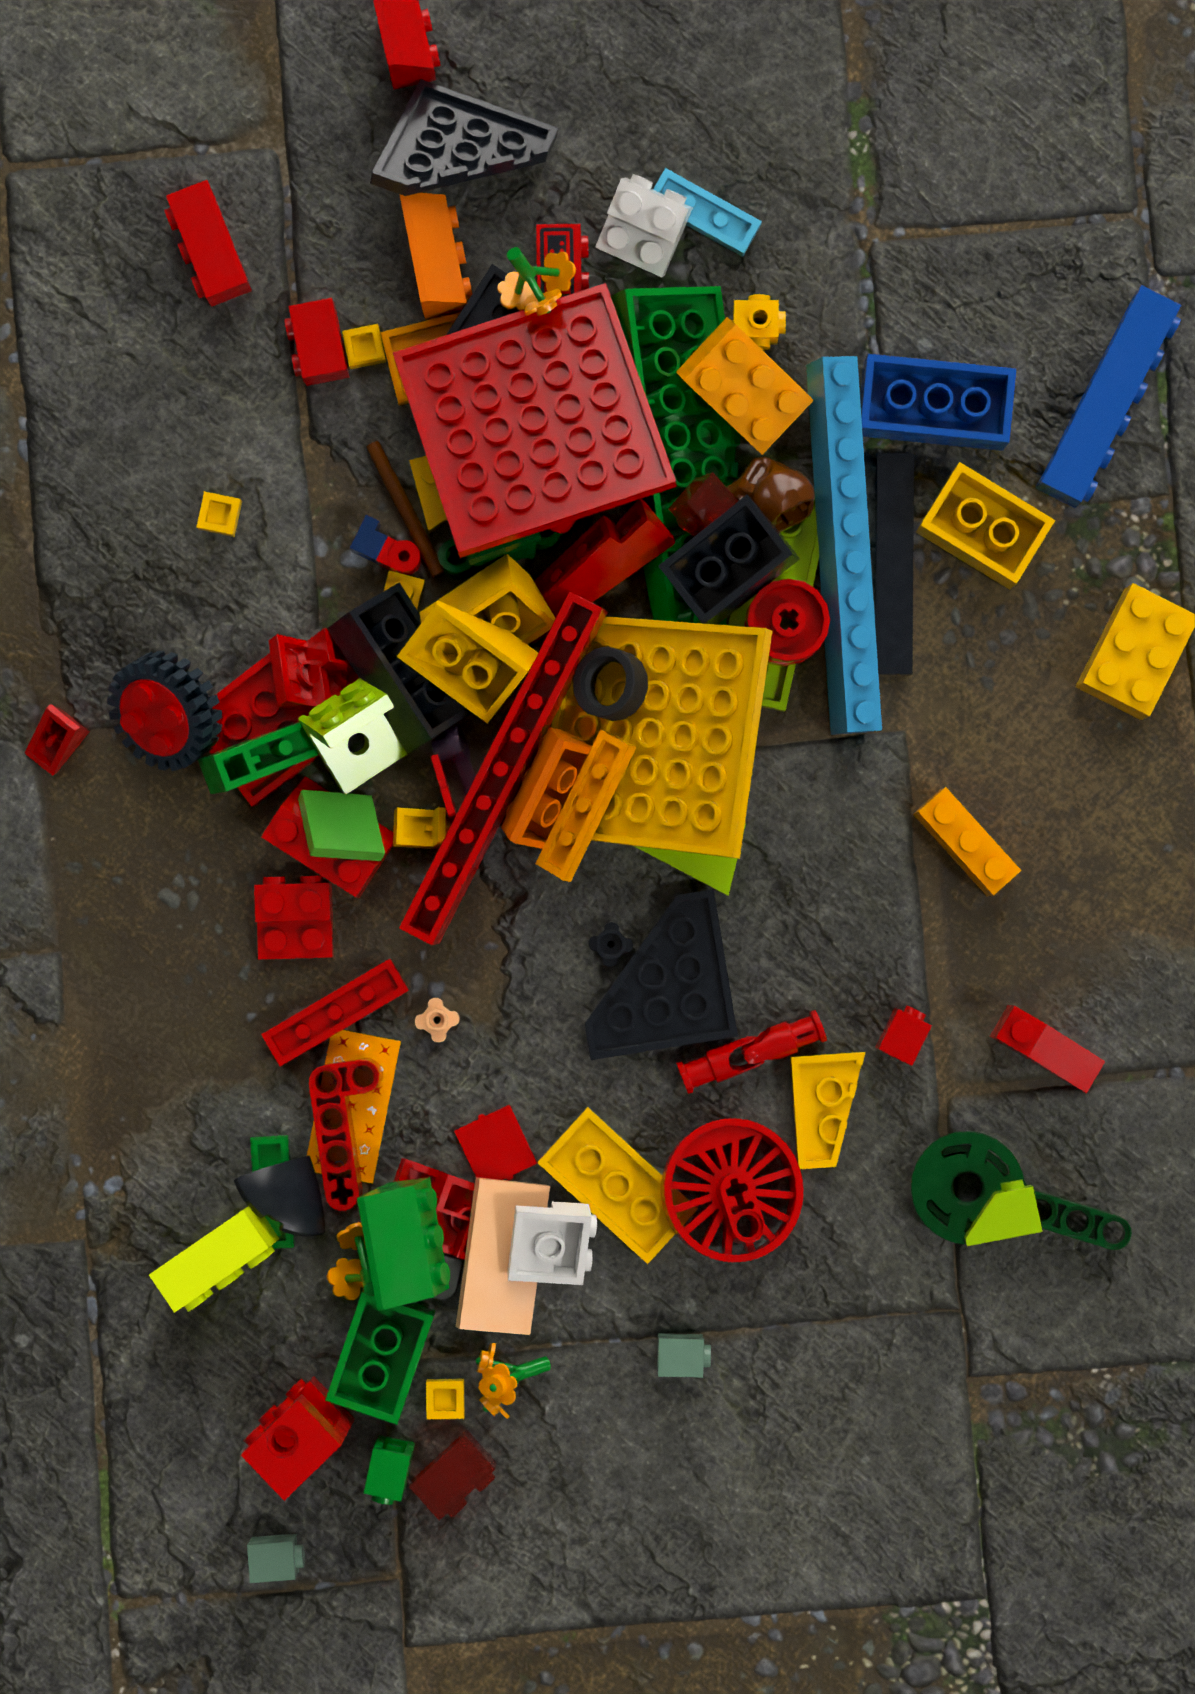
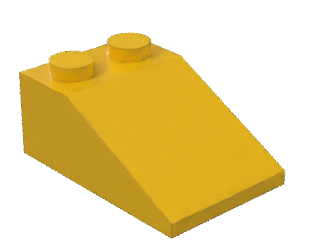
(468, 658)

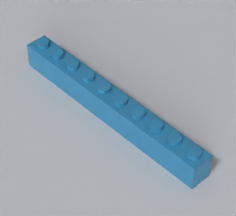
(844, 544)

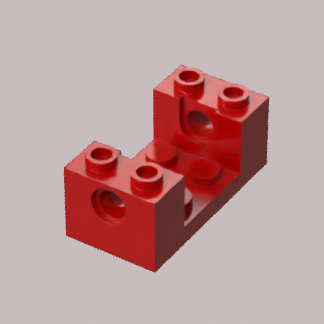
(296, 1437)

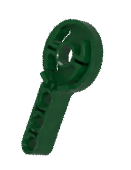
(935, 1176)

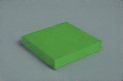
(341, 825)

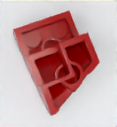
(308, 670)
(453, 1203)

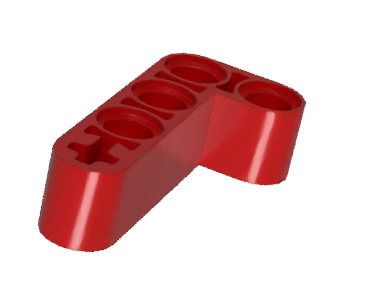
(344, 1135)

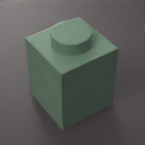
(682, 1355)
(274, 1558)

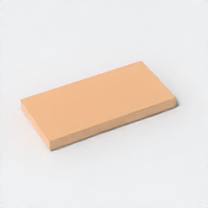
(486, 1295)

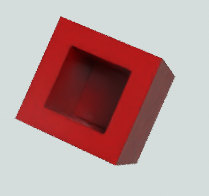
(904, 1034)

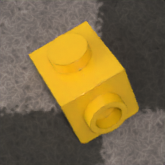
(420, 827)

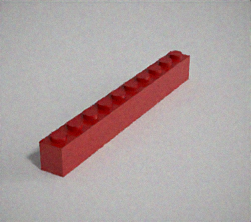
(503, 769)

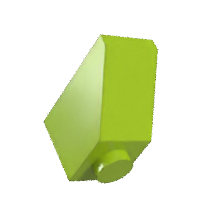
(1006, 1215)

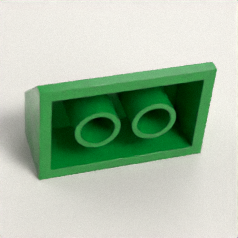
(403, 1242)

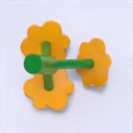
(522, 290)
(355, 1273)
(497, 1382)

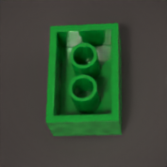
(380, 1358)

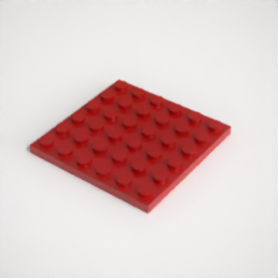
(534, 421)

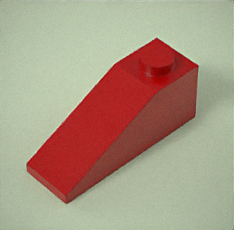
(1047, 1048)

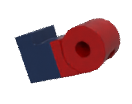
(385, 551)

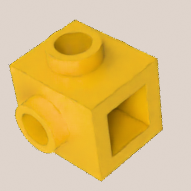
(760, 308)

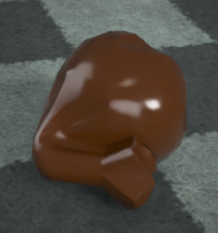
(777, 490)

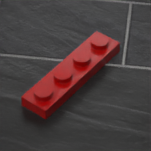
(335, 1012)

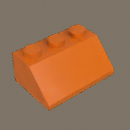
(436, 254)
(545, 788)

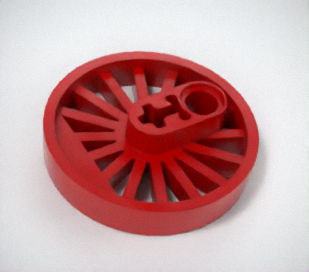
(744, 1202)

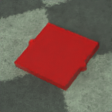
(444, 787)
(496, 1145)

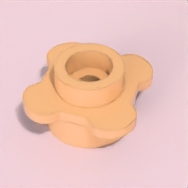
(426, 1020)

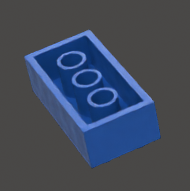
(937, 402)

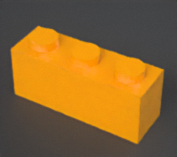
(967, 842)

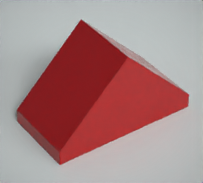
(55, 739)

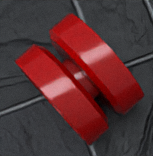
(803, 607)

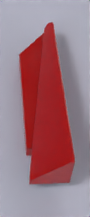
(604, 557)

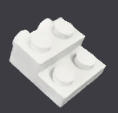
(644, 225)
(551, 1243)

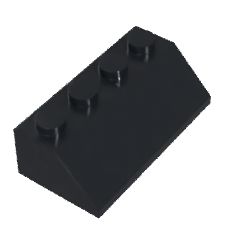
(370, 642)

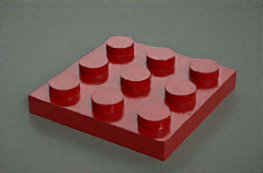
(251, 711)

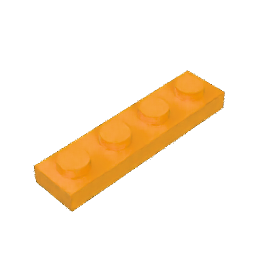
(585, 805)

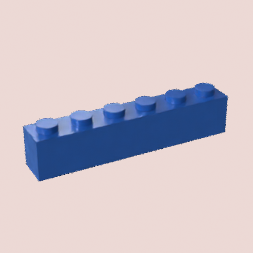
(1108, 397)

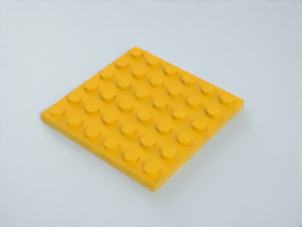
(690, 733)

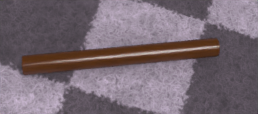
(405, 508)

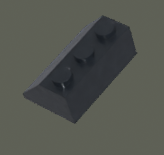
(729, 562)

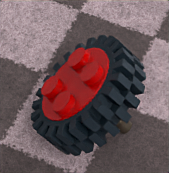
(164, 710)

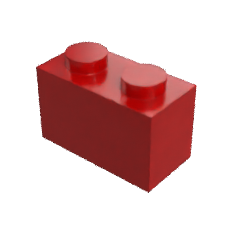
(318, 342)

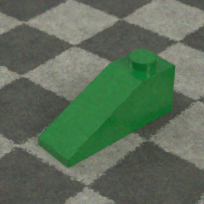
(256, 758)

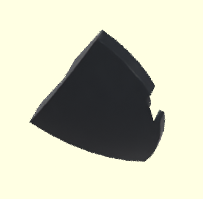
(287, 1195)

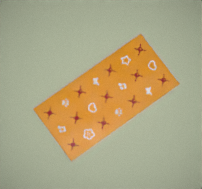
(367, 1109)

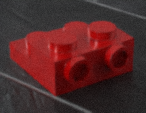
(294, 918)

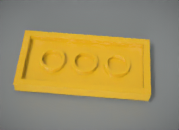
(615, 1183)

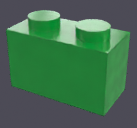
(389, 1469)

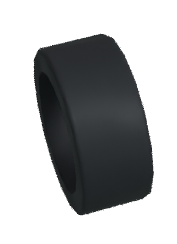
(586, 676)

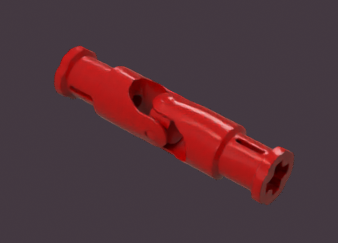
(770, 1044)

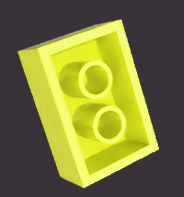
(215, 1260)

